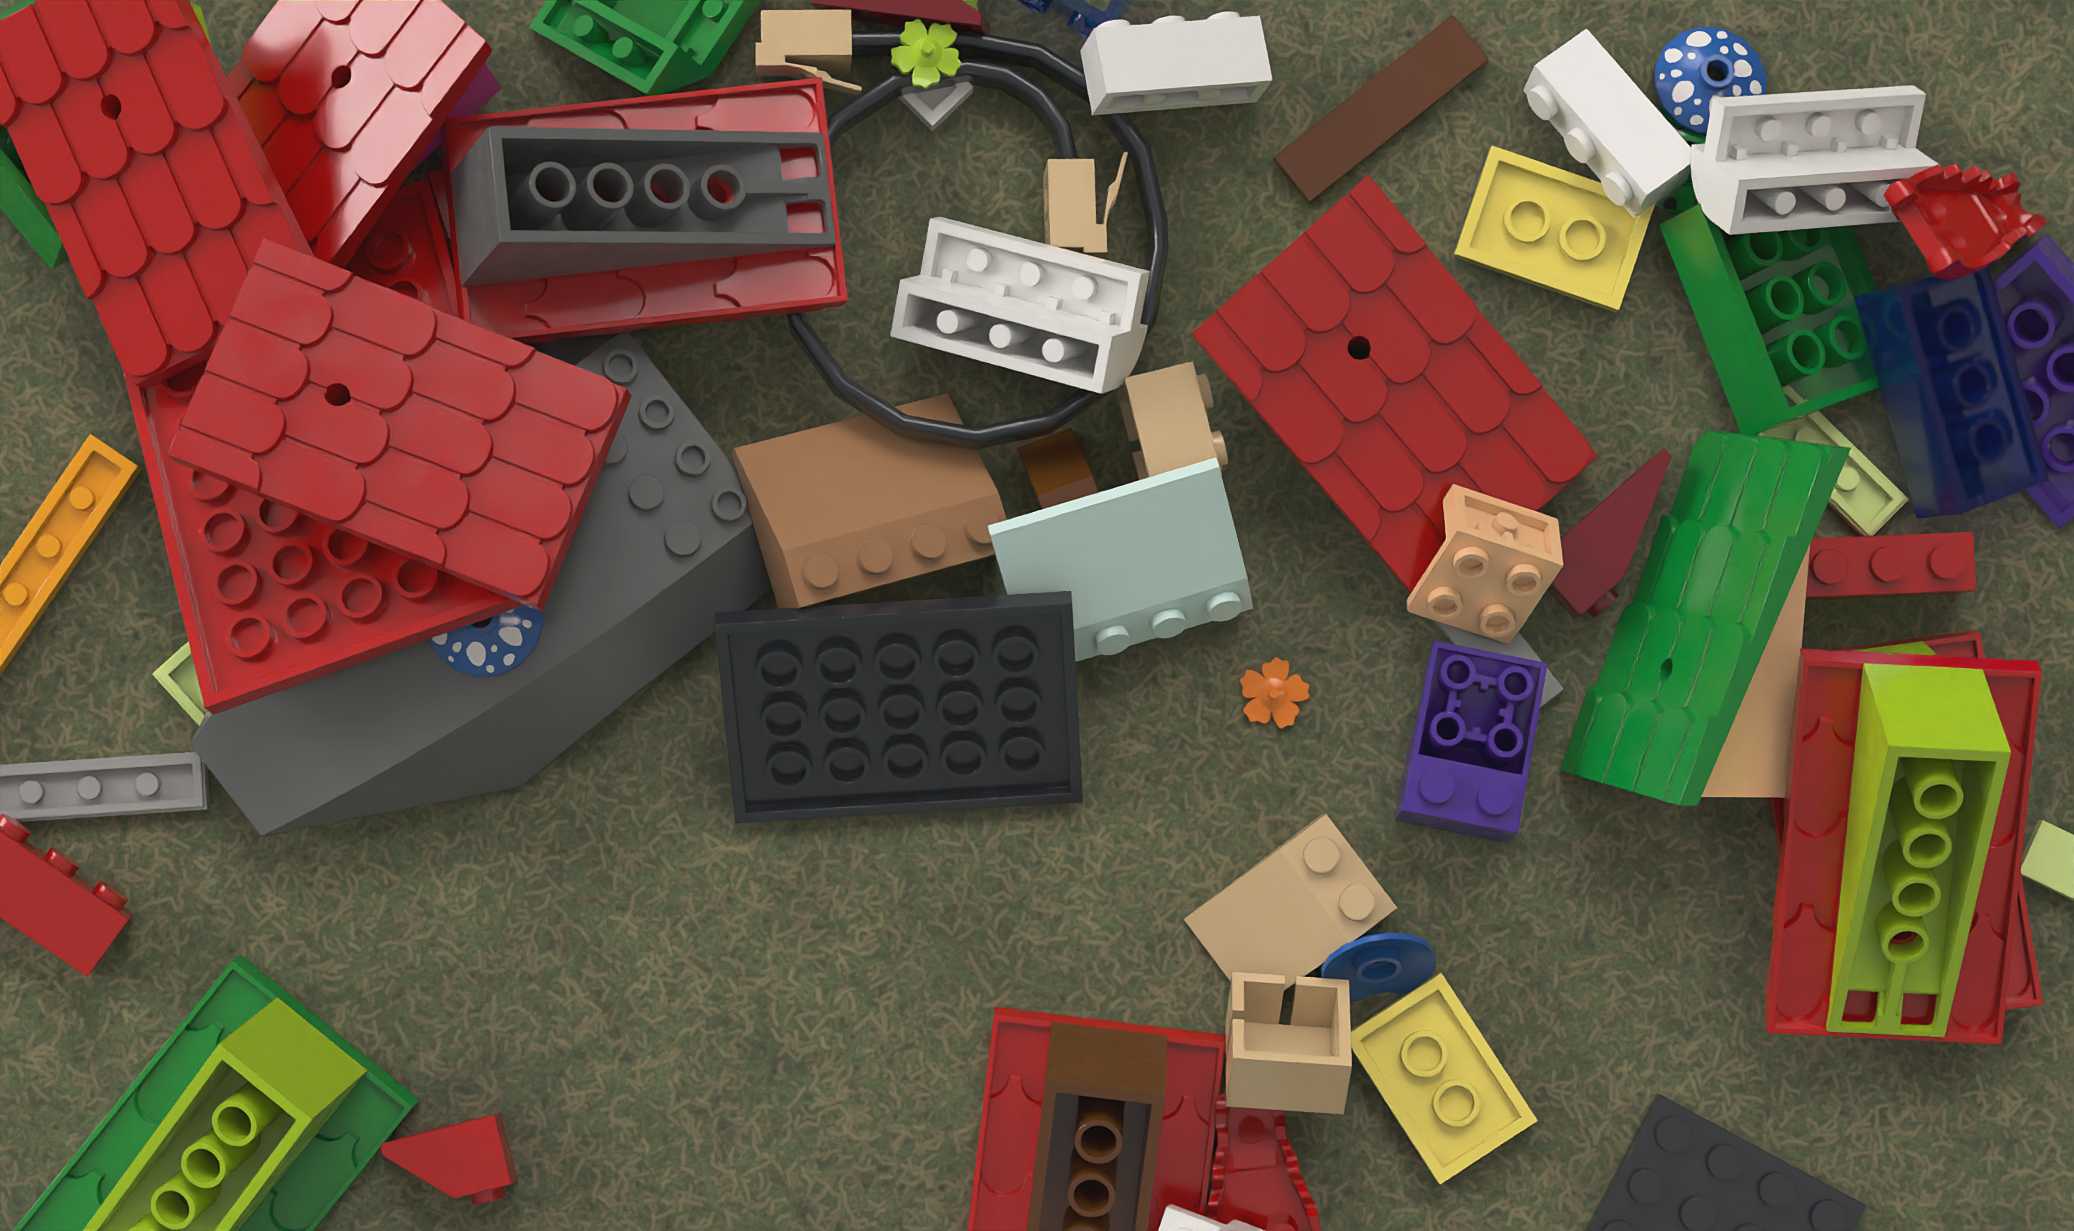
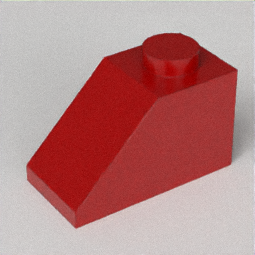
(459, 1158)

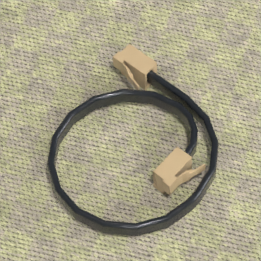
(822, 44)

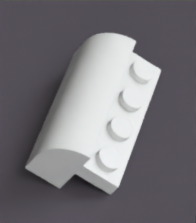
(1807, 158)
(1024, 306)

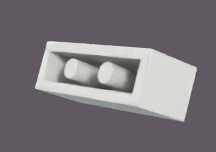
(1175, 63)
(1609, 123)

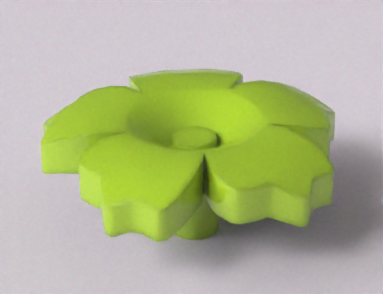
(926, 53)

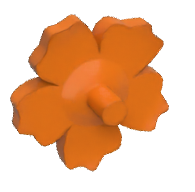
(1273, 693)

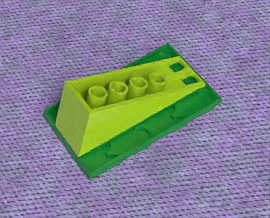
(232, 1125)

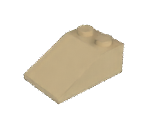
(1292, 907)

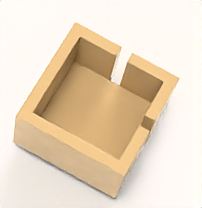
(1170, 420)
(1294, 1064)

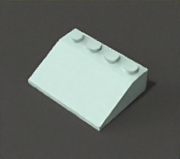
(1133, 557)

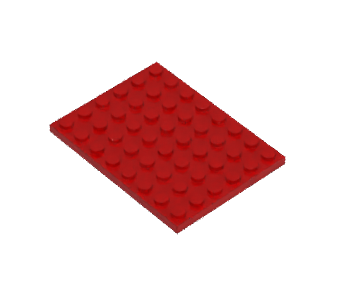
(271, 589)

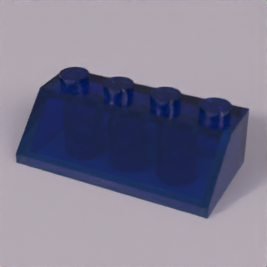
(1951, 391)

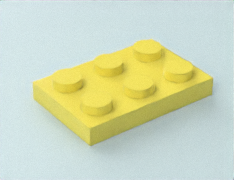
(1551, 230)
(1440, 1078)

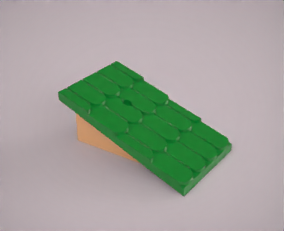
(1713, 640)

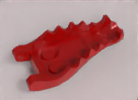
(1961, 217)
(1258, 1172)

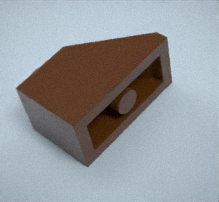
(1057, 469)

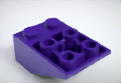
(1472, 742)

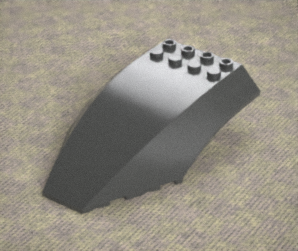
(635, 594)

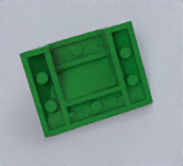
(646, 42)

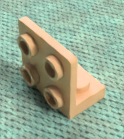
(1489, 567)

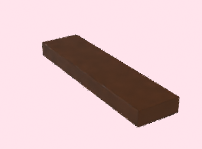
(1380, 109)

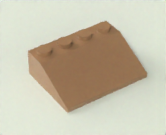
(864, 508)

